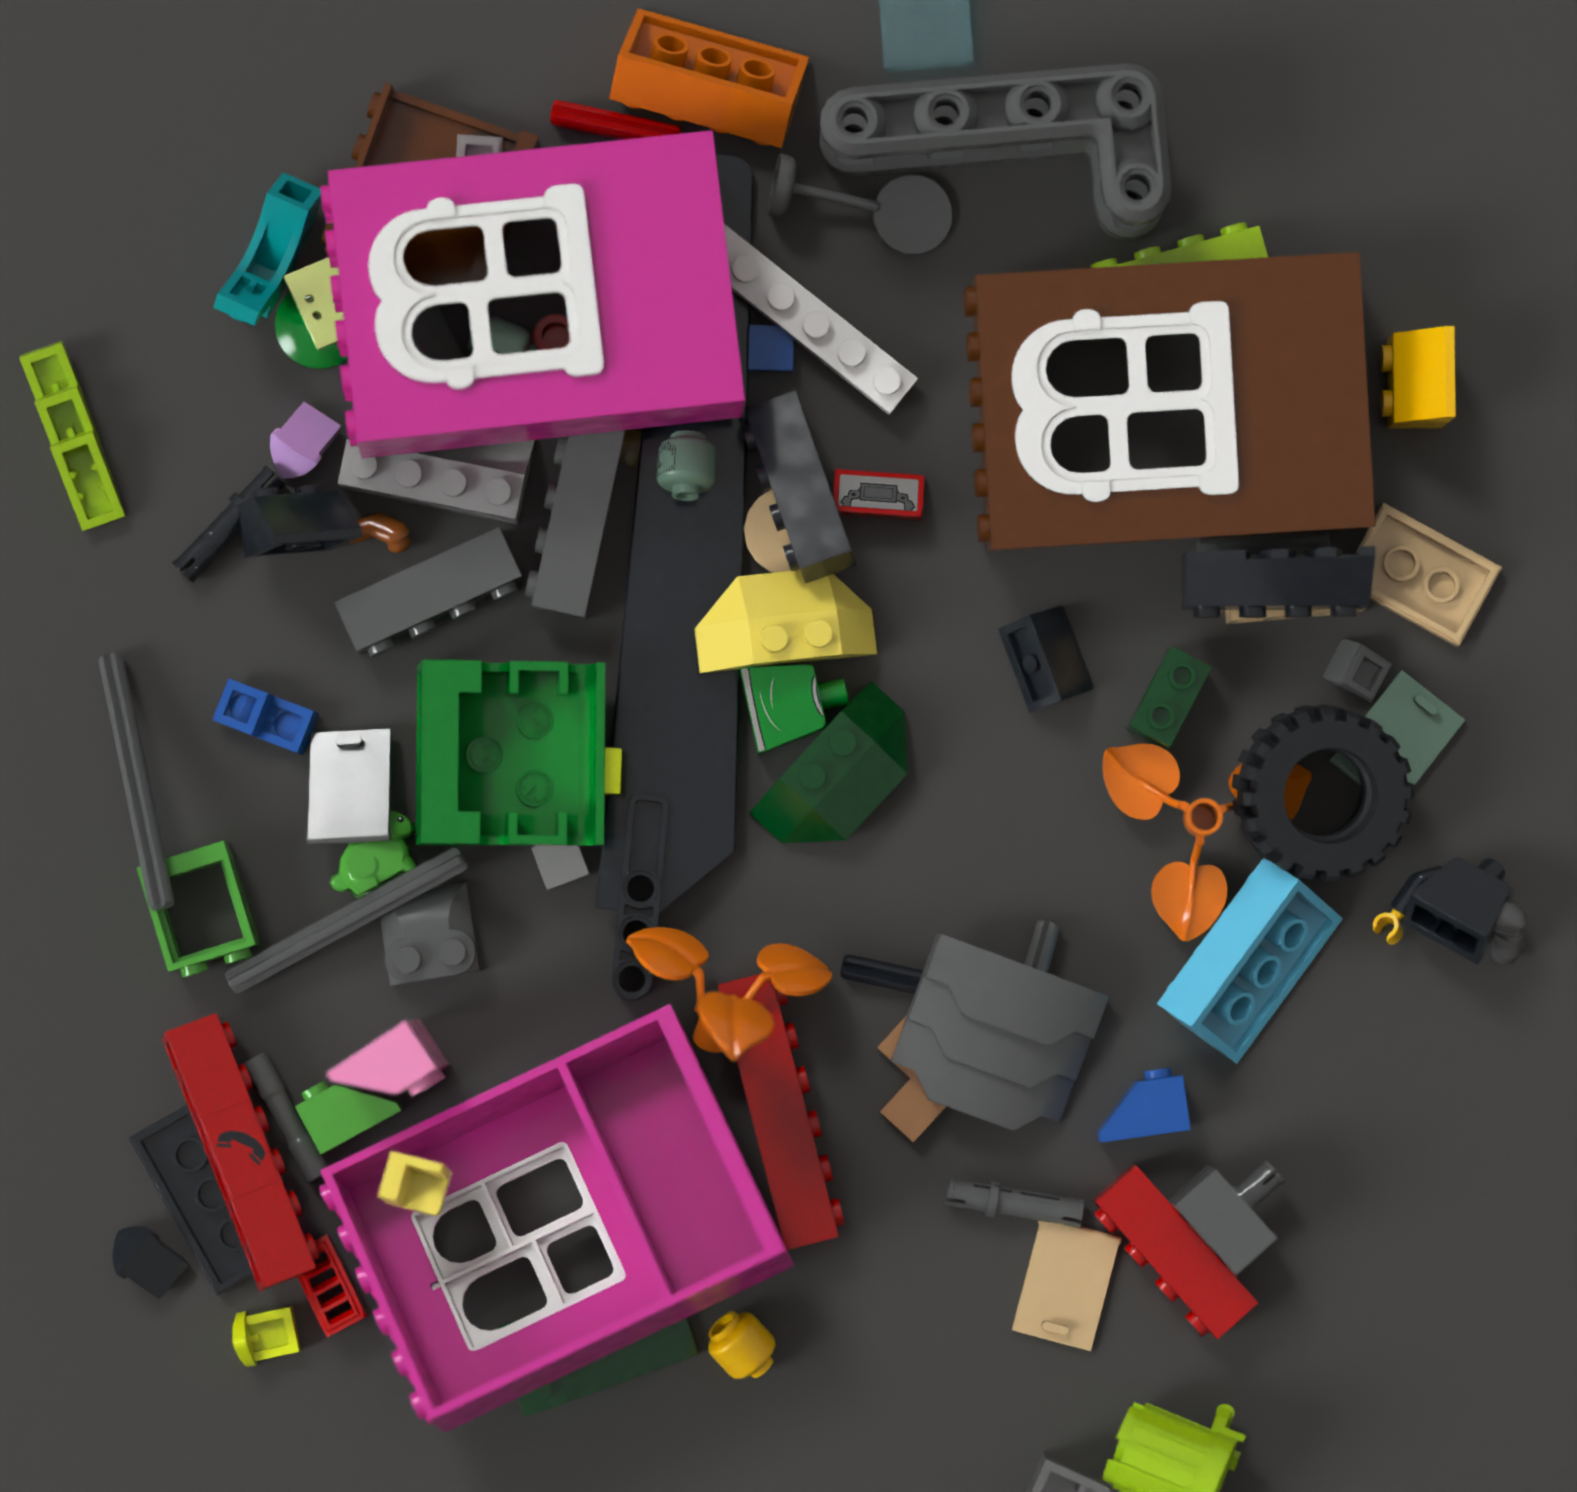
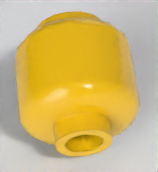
(741, 1345)

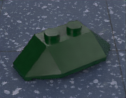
(839, 774)

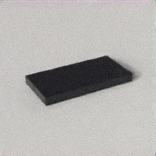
(192, 1195)

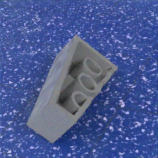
(466, 480)

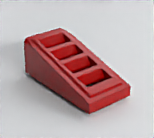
(359, 1309)

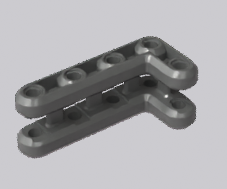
(1088, 112)

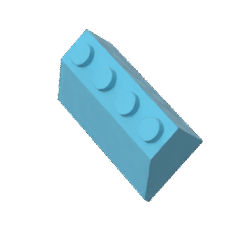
(1250, 960)

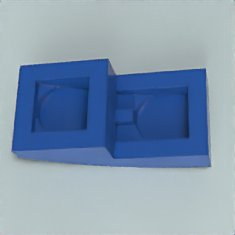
(265, 716)

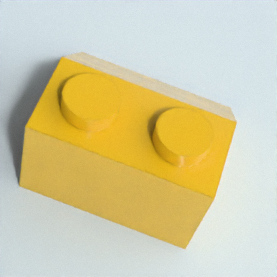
(1419, 378)

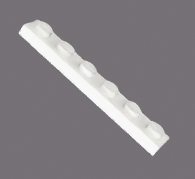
(816, 325)

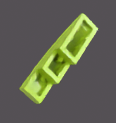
(72, 435)

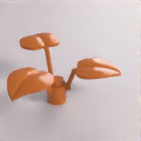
(1138, 784)
(725, 1020)

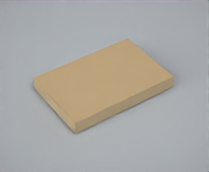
(1427, 575)

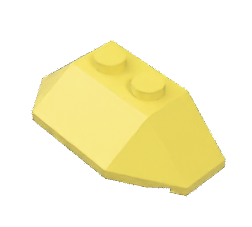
(782, 622)

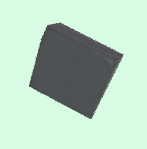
(1357, 670)

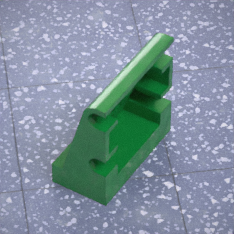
(510, 753)

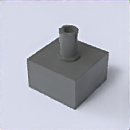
(1227, 1214)

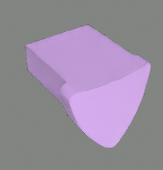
(302, 441)

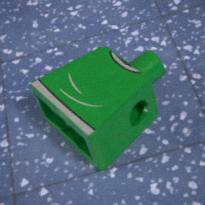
(788, 703)

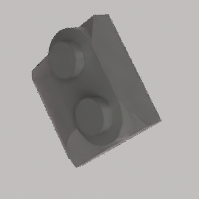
(431, 936)

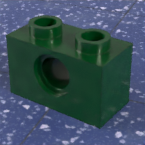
(1168, 697)

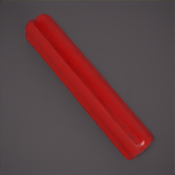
(607, 122)

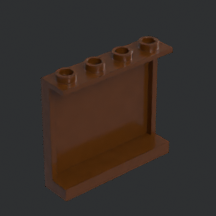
(418, 130)

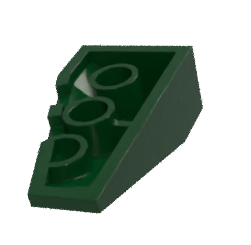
(639, 1358)

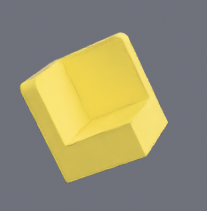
(415, 1184)

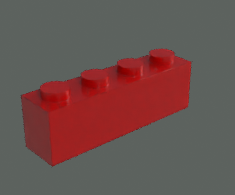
(1174, 1251)

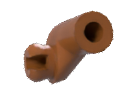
(386, 530)

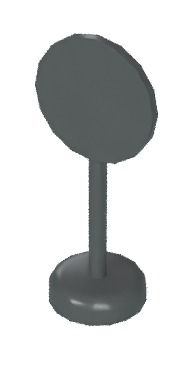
(909, 212)

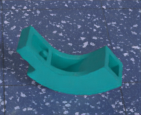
(273, 251)

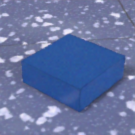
(770, 349)

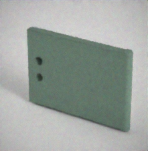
(1410, 724)

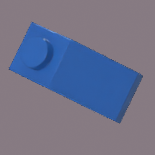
(1148, 1108)

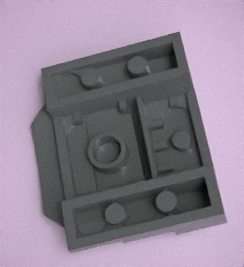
(996, 1034)

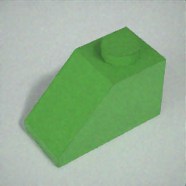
(342, 1113)

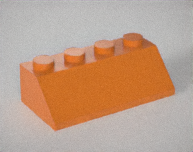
(708, 78)

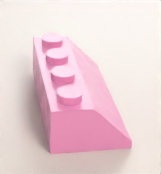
(395, 1062)

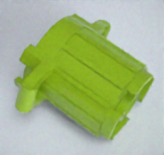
(1172, 1453)

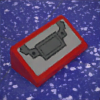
(878, 494)

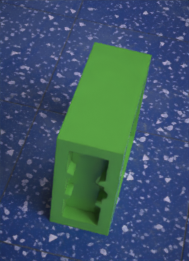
(231, 951)

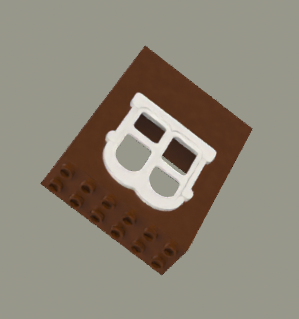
(1275, 396)

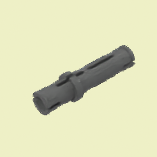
(1013, 1202)

